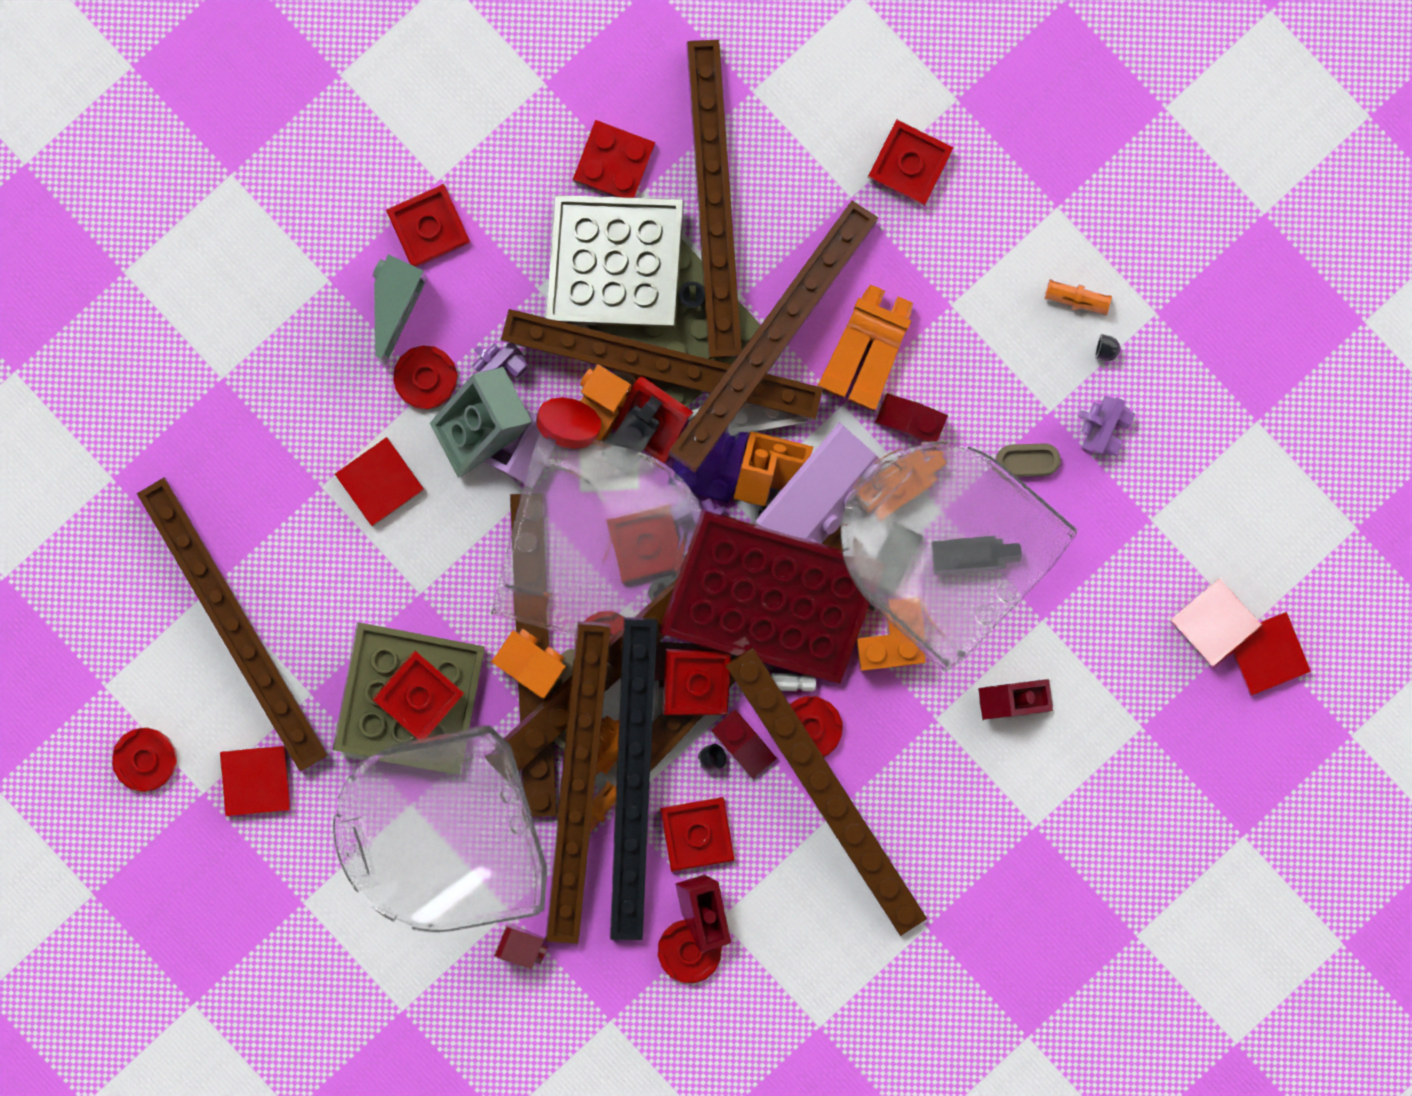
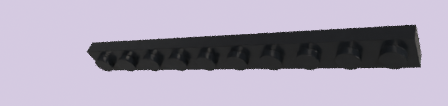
(633, 778)

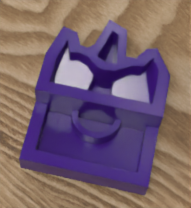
(720, 469)

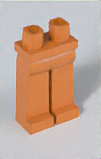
(885, 331)

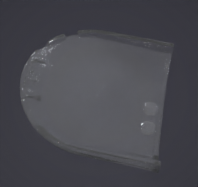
(594, 537)
(947, 544)
(442, 833)

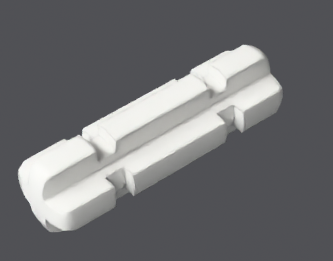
(792, 682)

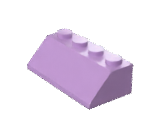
(818, 492)

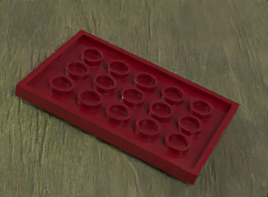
(766, 594)

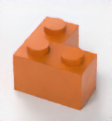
(605, 395)
(767, 465)
(888, 650)
(530, 664)

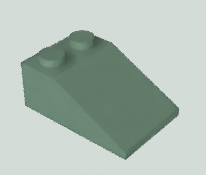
(395, 296)
(480, 420)

